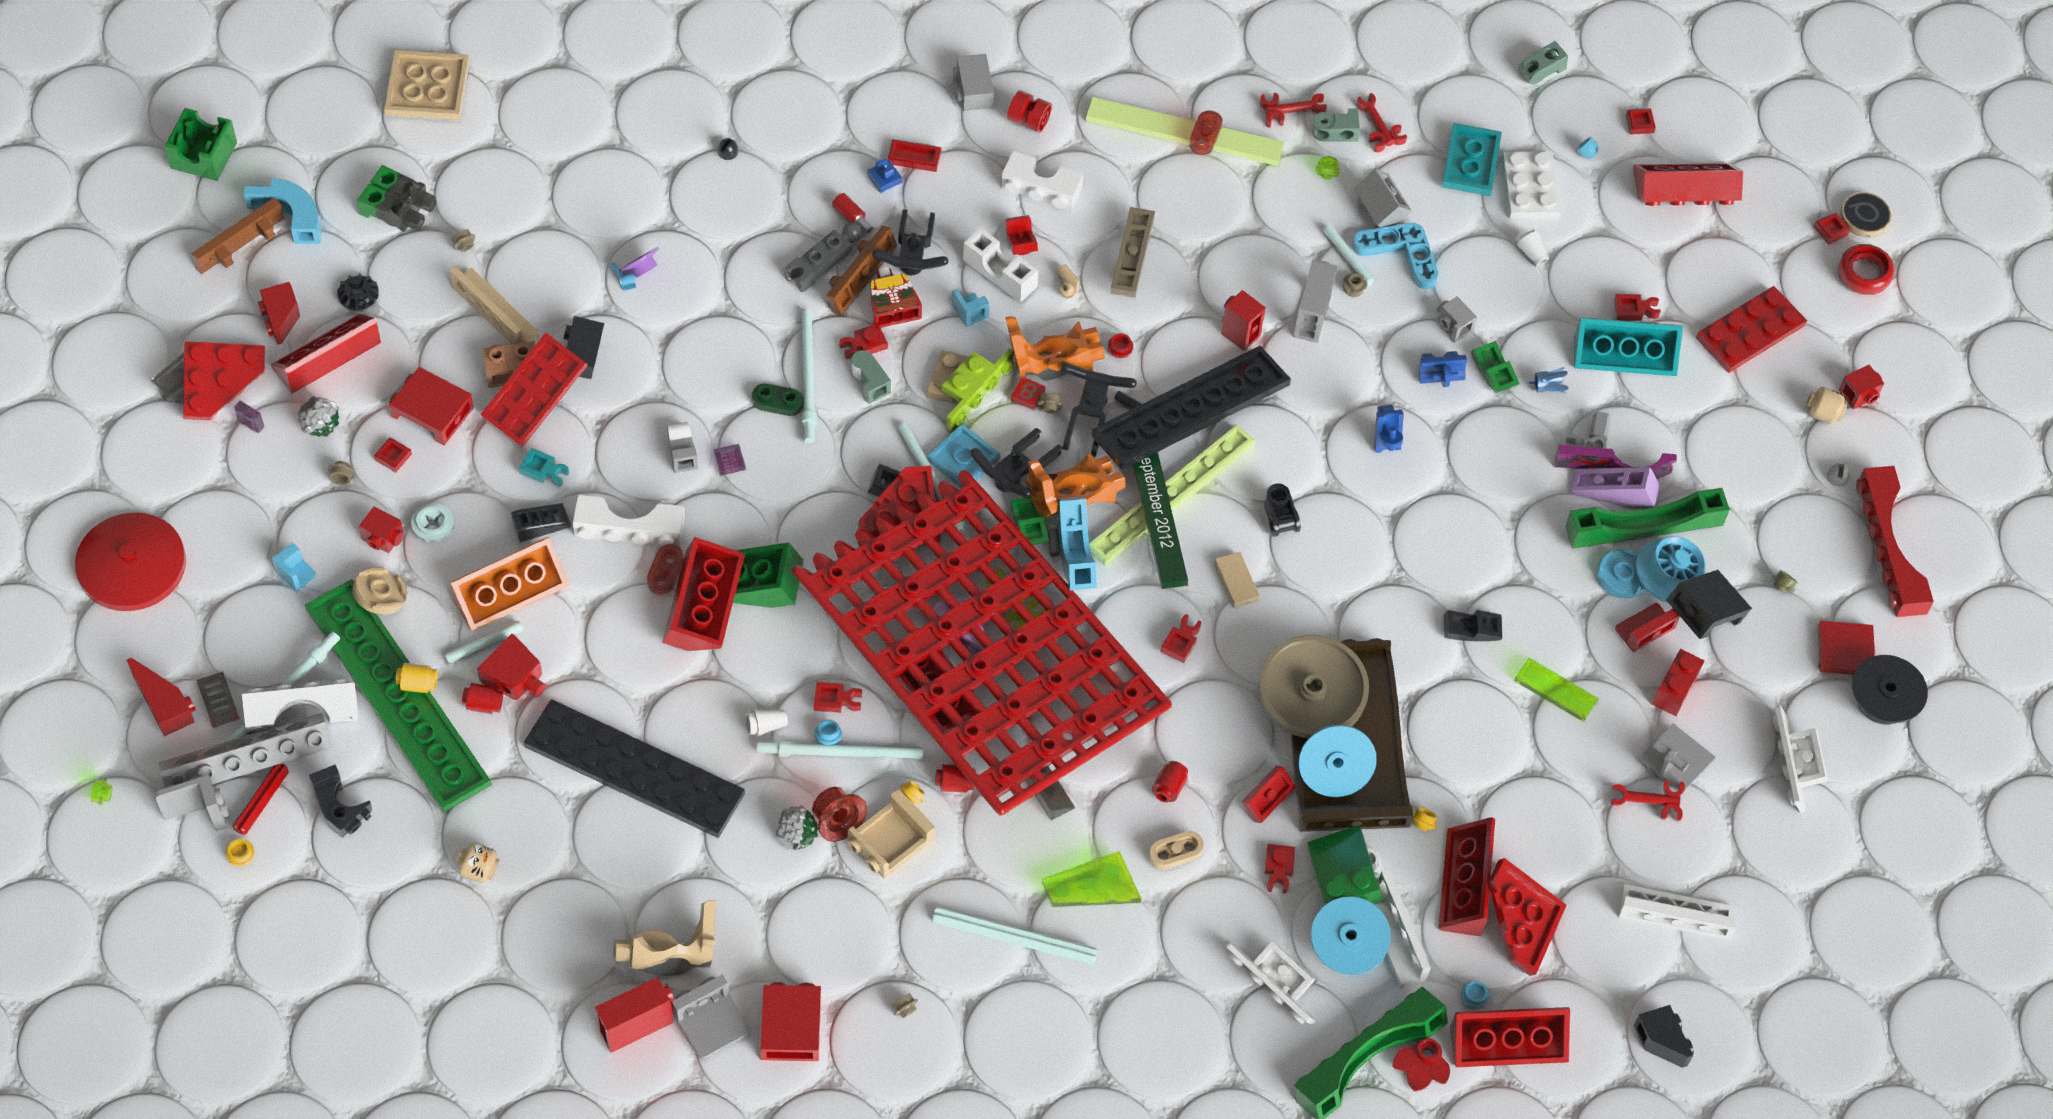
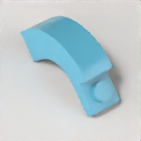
(294, 202)
(1074, 544)

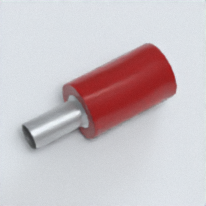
(851, 211)

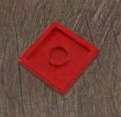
(1844, 646)

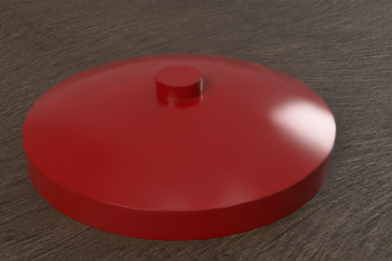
(130, 561)

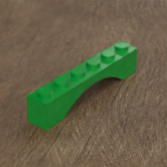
(1602, 526)
(1411, 1020)

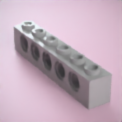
(250, 752)

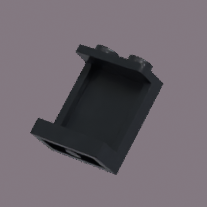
(1708, 602)

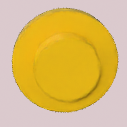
(912, 792)
(1424, 819)
(240, 852)

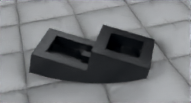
(1475, 627)

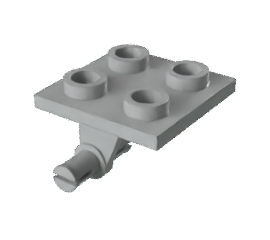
(1677, 757)

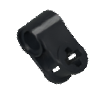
(1281, 515)

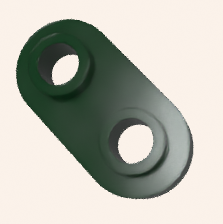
(776, 400)

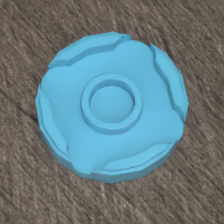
(1618, 574)

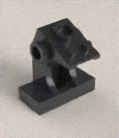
(338, 817)

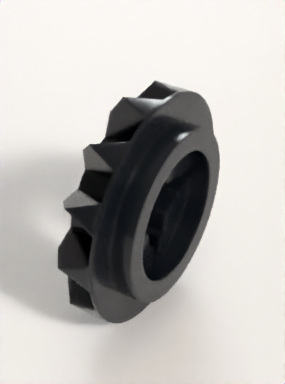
(359, 300)

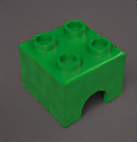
(200, 146)

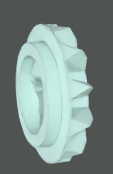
(432, 512)

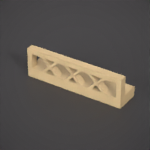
(492, 306)

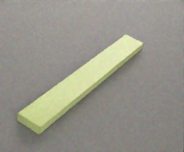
(1180, 129)
(1179, 489)

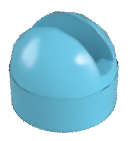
(1588, 148)

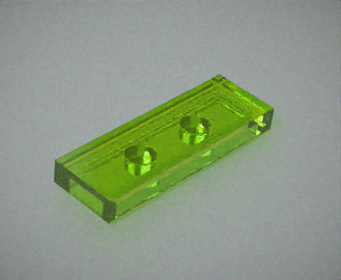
(1556, 689)

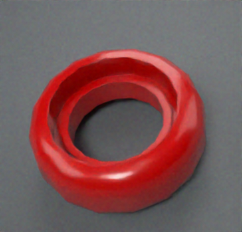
(1873, 254)

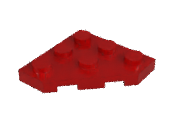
(217, 375)
(903, 491)
(1525, 915)

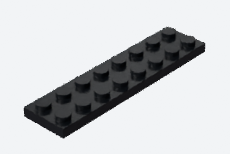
(1190, 407)
(634, 768)

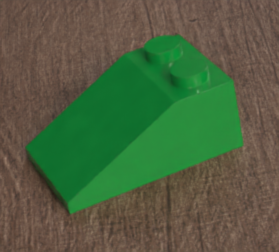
(768, 576)
(1345, 866)

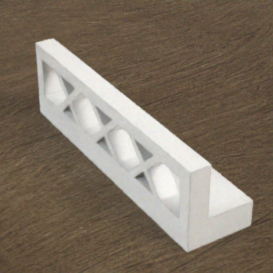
(1677, 916)
(1405, 950)

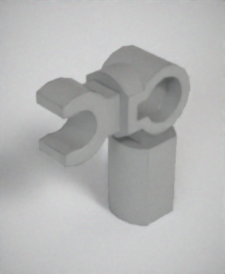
(1598, 432)

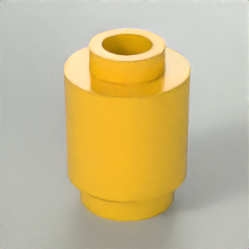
(417, 678)

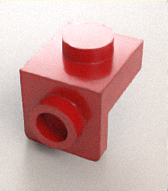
(1020, 235)

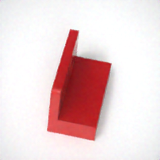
(1647, 626)

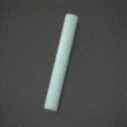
(1347, 253)
(483, 642)

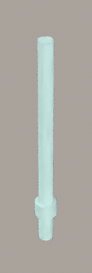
(808, 416)
(922, 461)
(316, 655)
(786, 748)

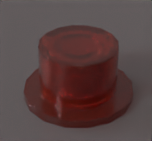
(838, 812)

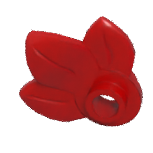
(1420, 1068)

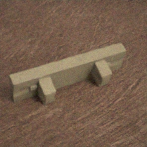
(1132, 252)

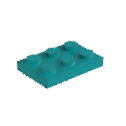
(1471, 159)

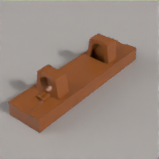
(222, 246)
(859, 273)

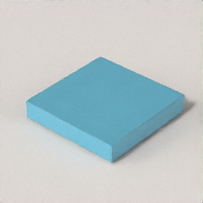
(954, 454)

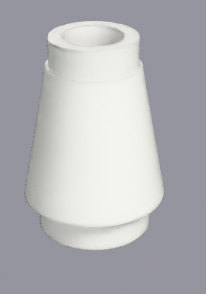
(1532, 245)
(764, 721)

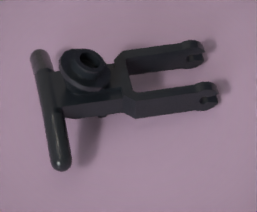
(912, 249)
(1093, 397)
(1015, 465)

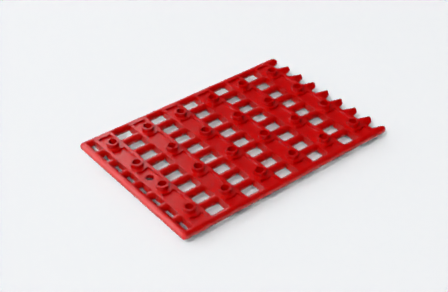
(995, 657)

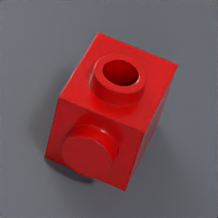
(1861, 386)
(381, 530)

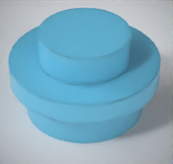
(828, 732)
(1475, 994)

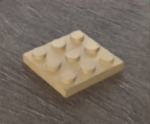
(427, 85)

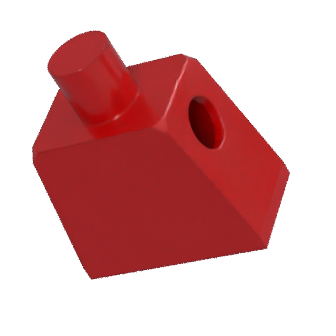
(512, 670)

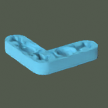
(1409, 245)

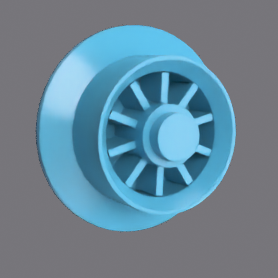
(1667, 563)
(1337, 760)
(1350, 935)

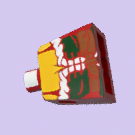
(893, 299)

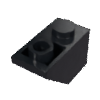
(1663, 1036)

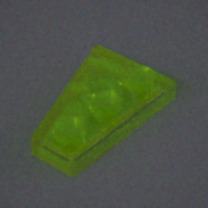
(1093, 883)

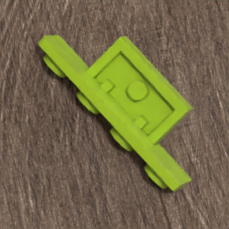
(972, 382)

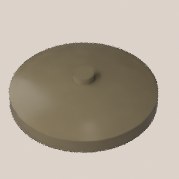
(1313, 685)

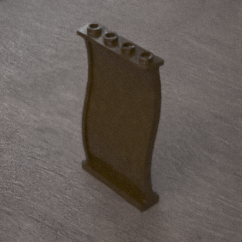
(1384, 798)

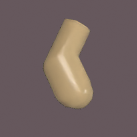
(1071, 282)

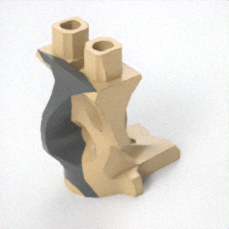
(663, 955)

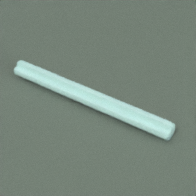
(1014, 935)

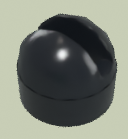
(731, 150)

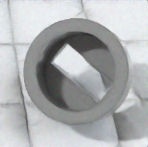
(1833, 472)

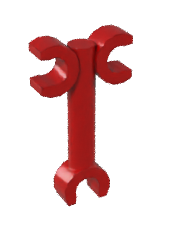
(1276, 111)
(1383, 135)
(1670, 800)

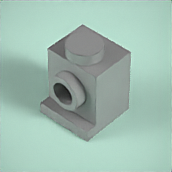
(1456, 318)

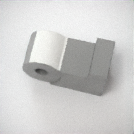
(682, 447)

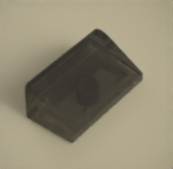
(170, 380)
(1053, 798)

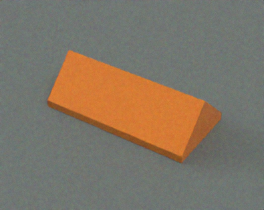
(508, 584)

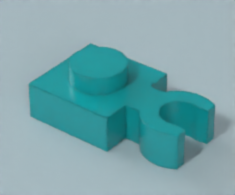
(541, 465)

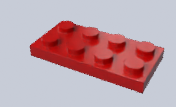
(1751, 329)
(534, 389)

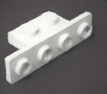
(1803, 758)
(1280, 974)

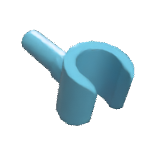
(626, 281)

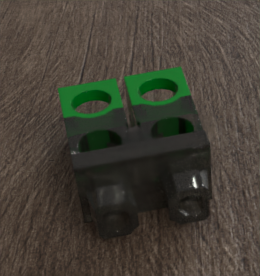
(396, 200)

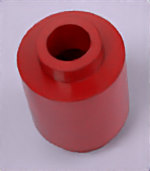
(482, 698)
(952, 779)
(1170, 782)

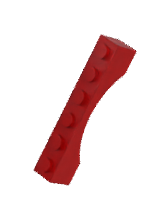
(1907, 587)

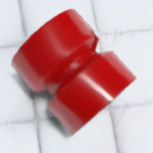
(1029, 111)

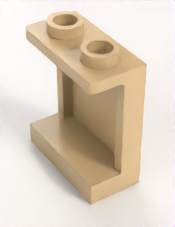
(891, 835)

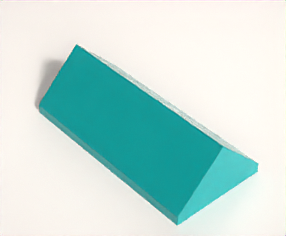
(1627, 346)

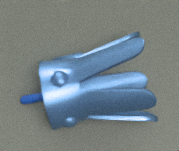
(1550, 381)

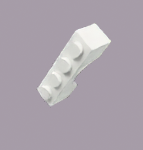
(659, 527)
(335, 701)

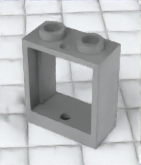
(1315, 301)

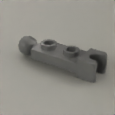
(822, 256)

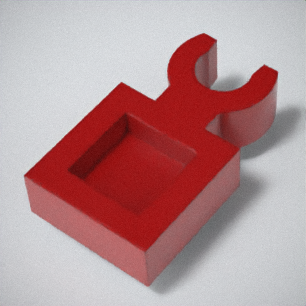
(1632, 308)
(866, 339)
(1181, 641)
(831, 697)
(1280, 864)

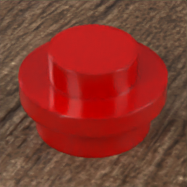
(1120, 345)

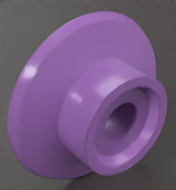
(642, 264)

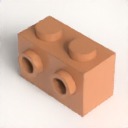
(504, 360)

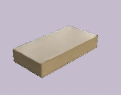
(1237, 579)

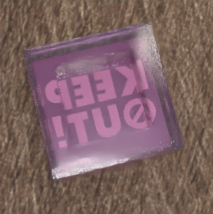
(249, 417)
(729, 459)

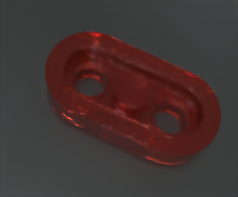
(1204, 134)
(664, 571)

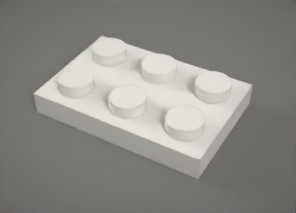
(1531, 185)

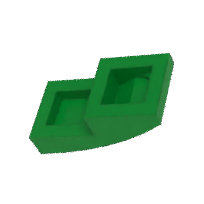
(1494, 368)
(1029, 520)

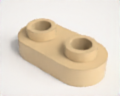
(1174, 849)

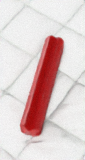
(260, 799)

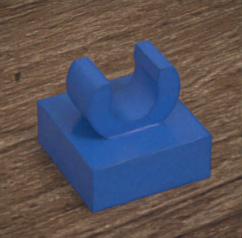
(884, 175)

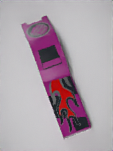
(1593, 458)

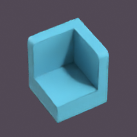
(970, 307)
(293, 568)

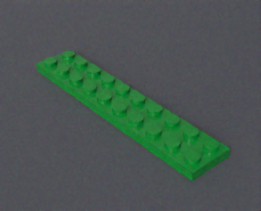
(410, 717)

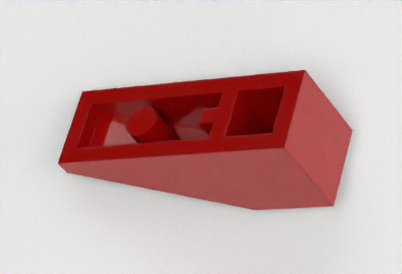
(164, 699)

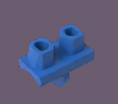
(1442, 369)
(1388, 429)

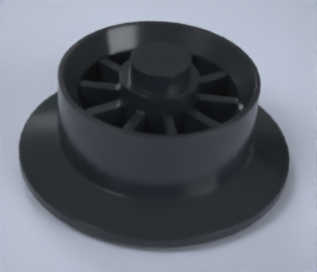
(1889, 689)

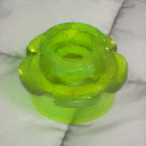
(1328, 162)
(101, 791)

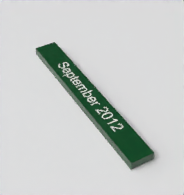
(1160, 523)

